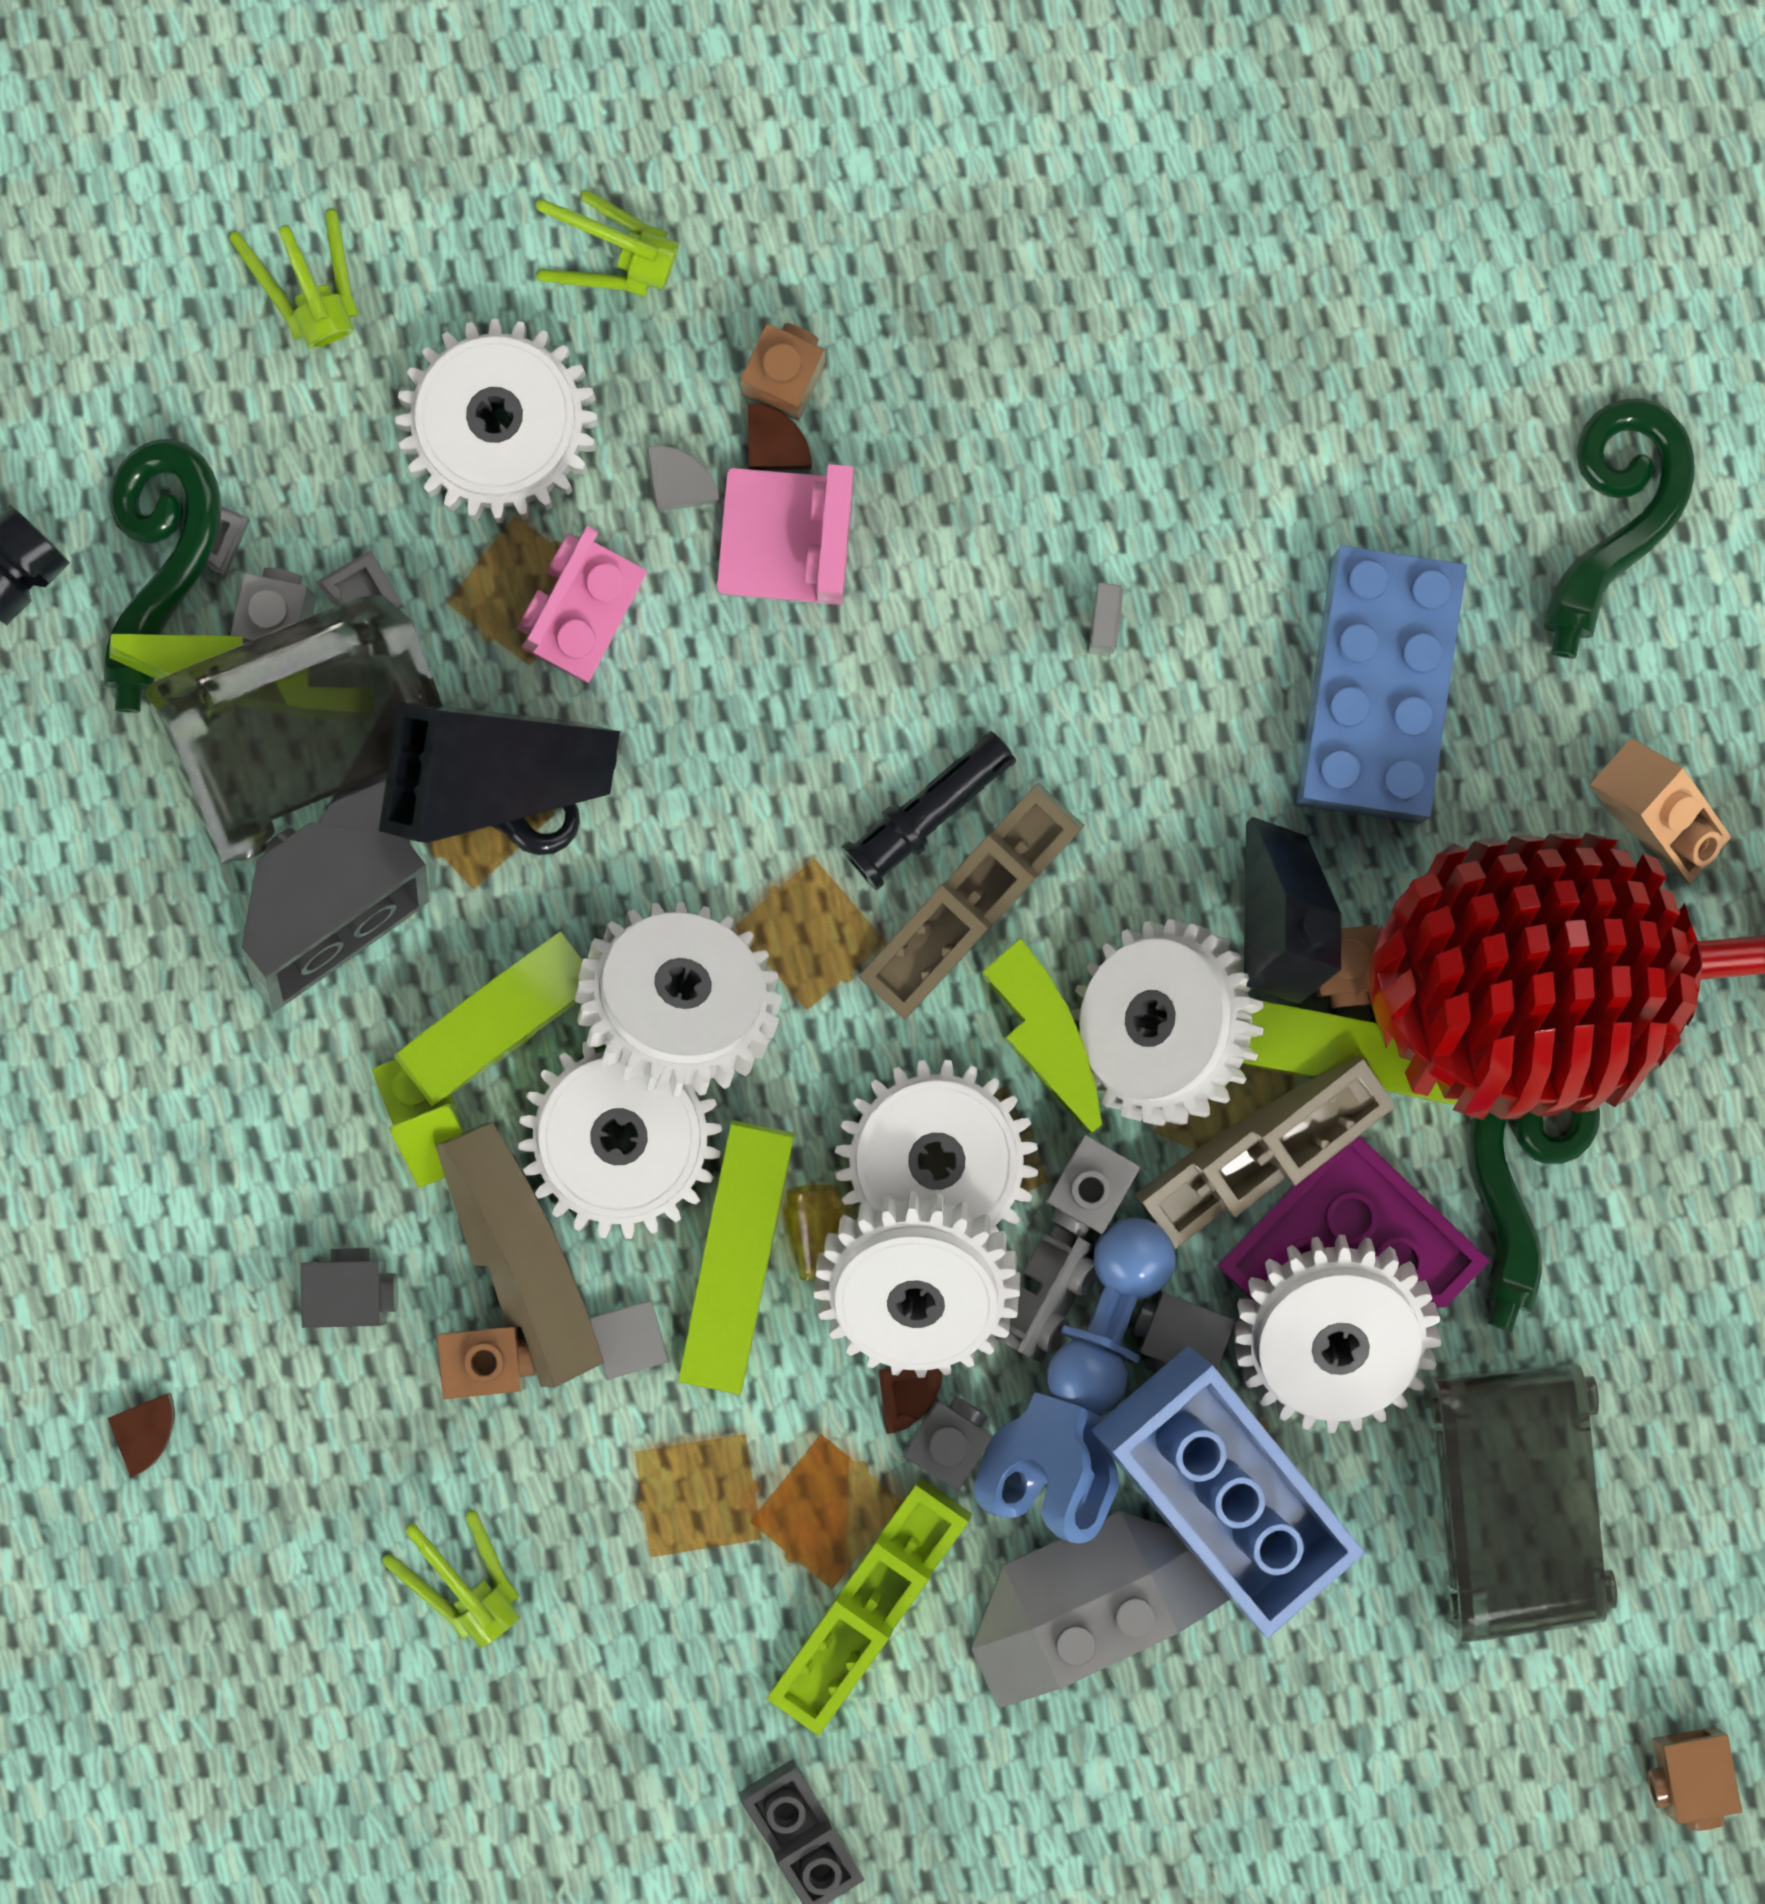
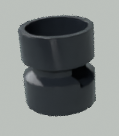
(25, 561)

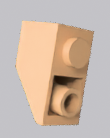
(1661, 808)

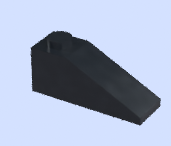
(1289, 915)

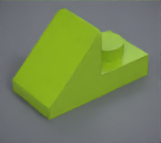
(416, 1123)

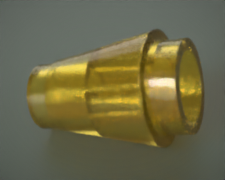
(809, 1217)

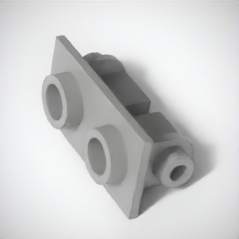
(1066, 1271)

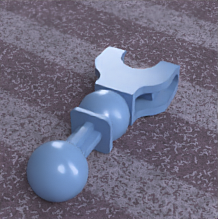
(1084, 1382)

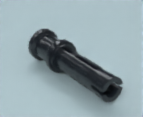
(906, 827)

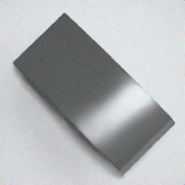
(801, 1835)

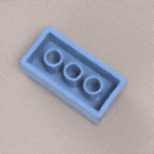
(1381, 684)
(1228, 1491)

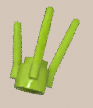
(644, 252)
(320, 313)
(481, 1610)

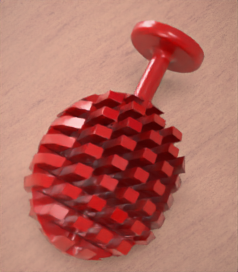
(1541, 974)

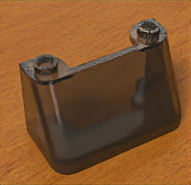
(290, 717)
(1519, 1501)

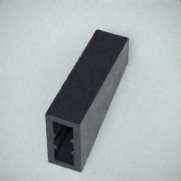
(485, 768)

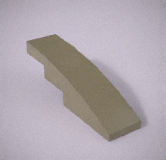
(971, 901)
(1264, 1148)
(522, 1253)

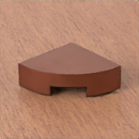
(775, 441)
(907, 1396)
(144, 1432)

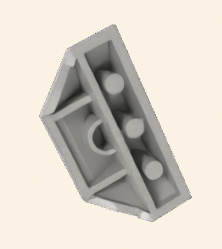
(1088, 1606)

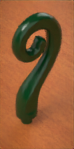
(169, 586)
(1581, 589)
(1518, 1256)

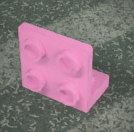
(786, 535)
(583, 607)

